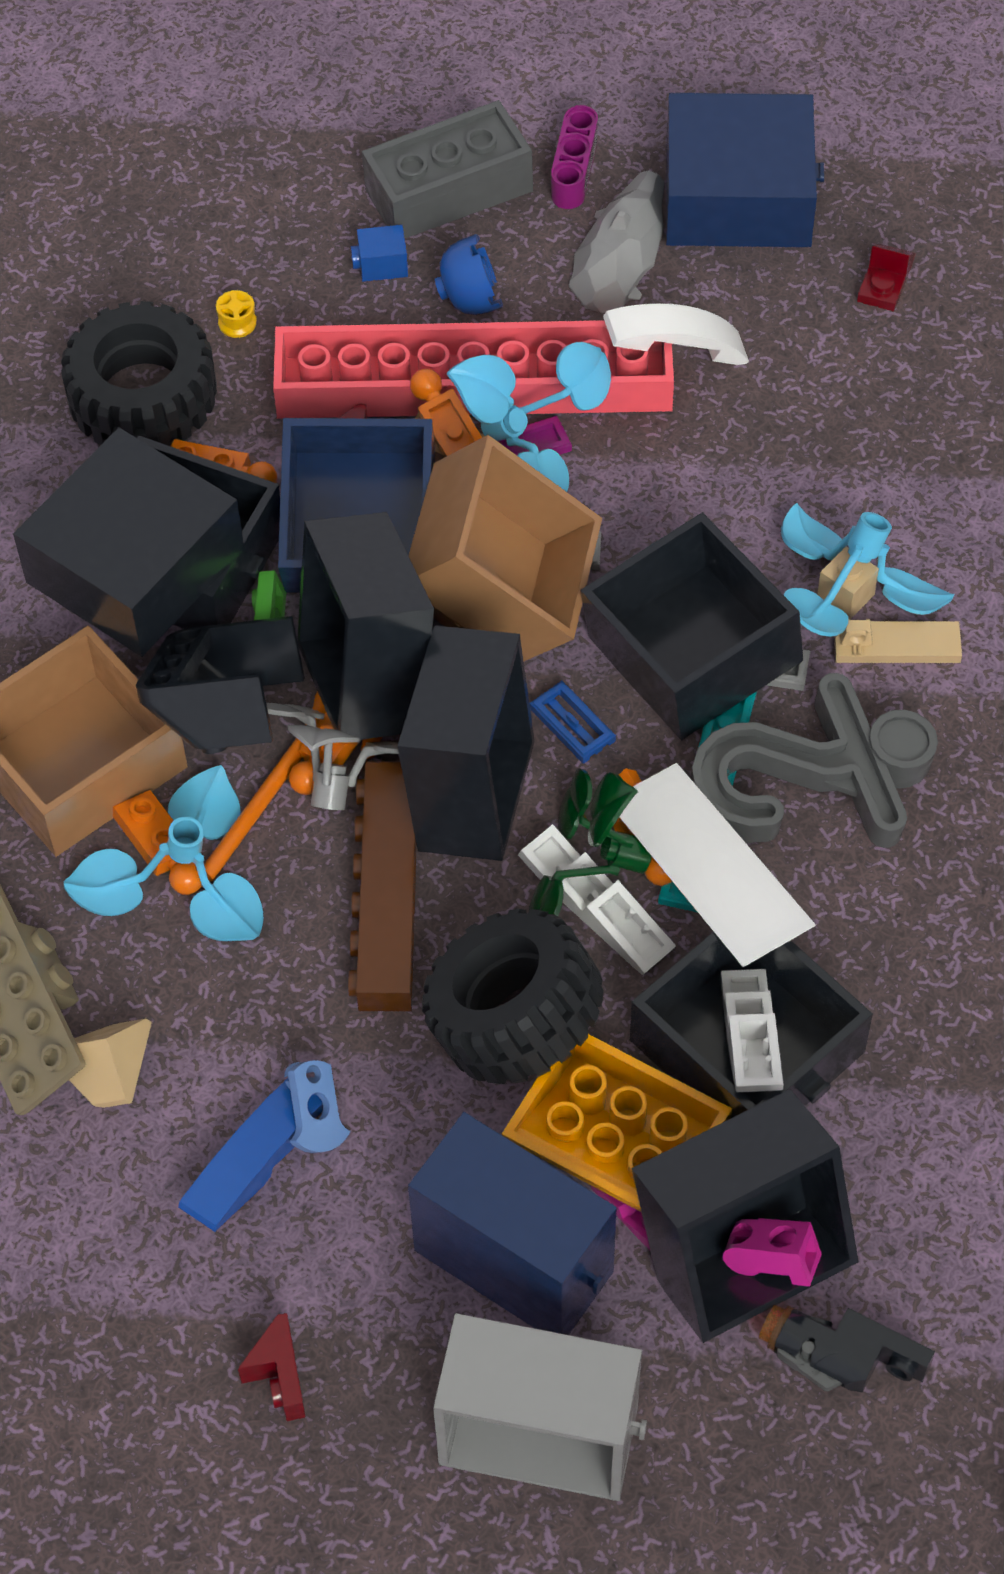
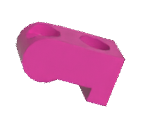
(773, 1248)

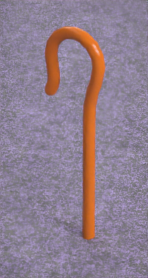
(260, 801)

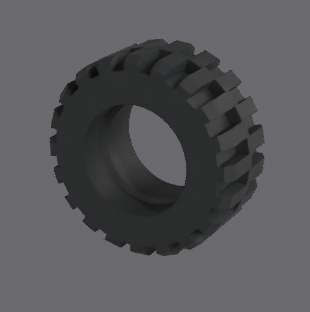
(130, 338)
(535, 1025)

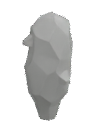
(620, 246)

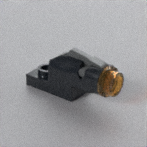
(842, 1354)

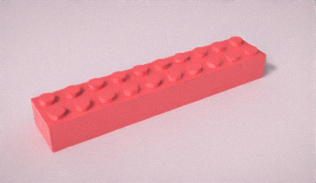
(339, 366)

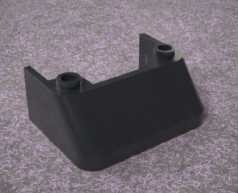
(213, 677)

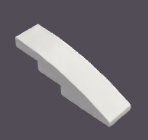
(599, 902)
(751, 1031)

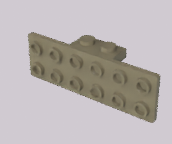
(34, 1036)

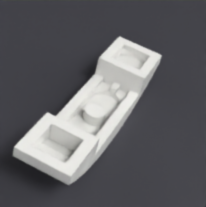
(643, 324)

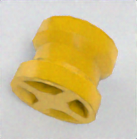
(242, 307)

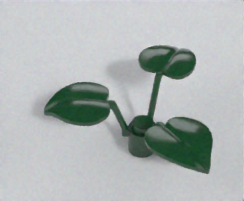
(617, 848)

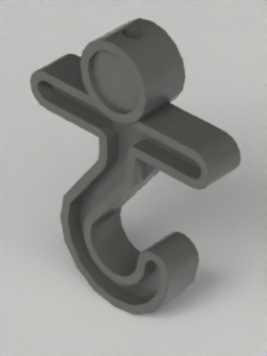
(853, 761)

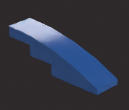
(245, 1160)

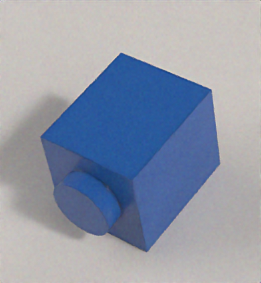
(380, 253)

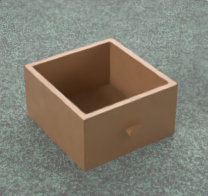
(504, 547)
(79, 741)

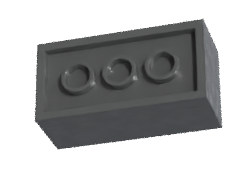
(448, 169)

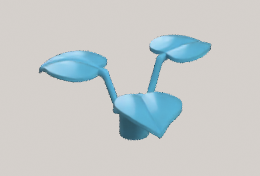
(486, 389)
(865, 543)
(199, 810)

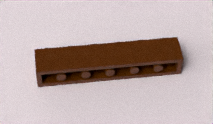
(386, 892)

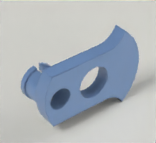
(314, 1134)

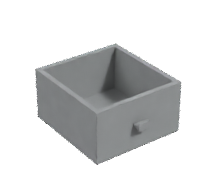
(537, 1406)

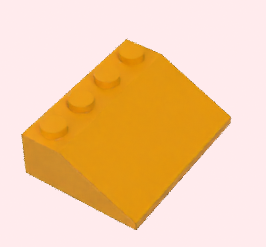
(608, 1115)

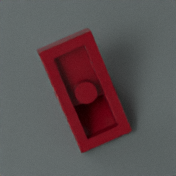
(885, 276)
(272, 1358)

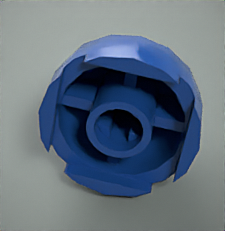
(468, 278)

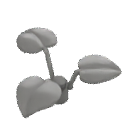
(329, 779)

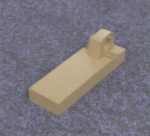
(899, 642)

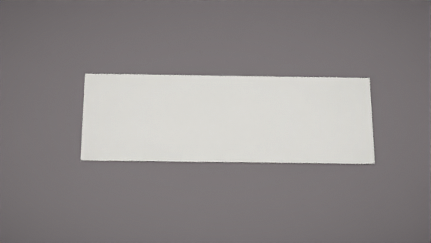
(713, 866)

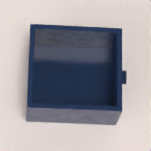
(741, 170)
(348, 471)
(512, 1227)

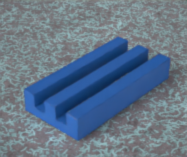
(593, 746)

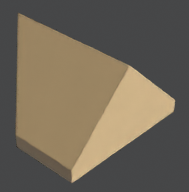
(112, 1062)

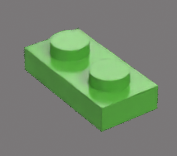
(269, 597)

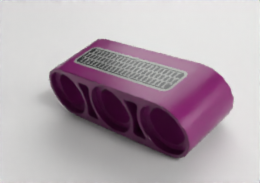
(574, 157)

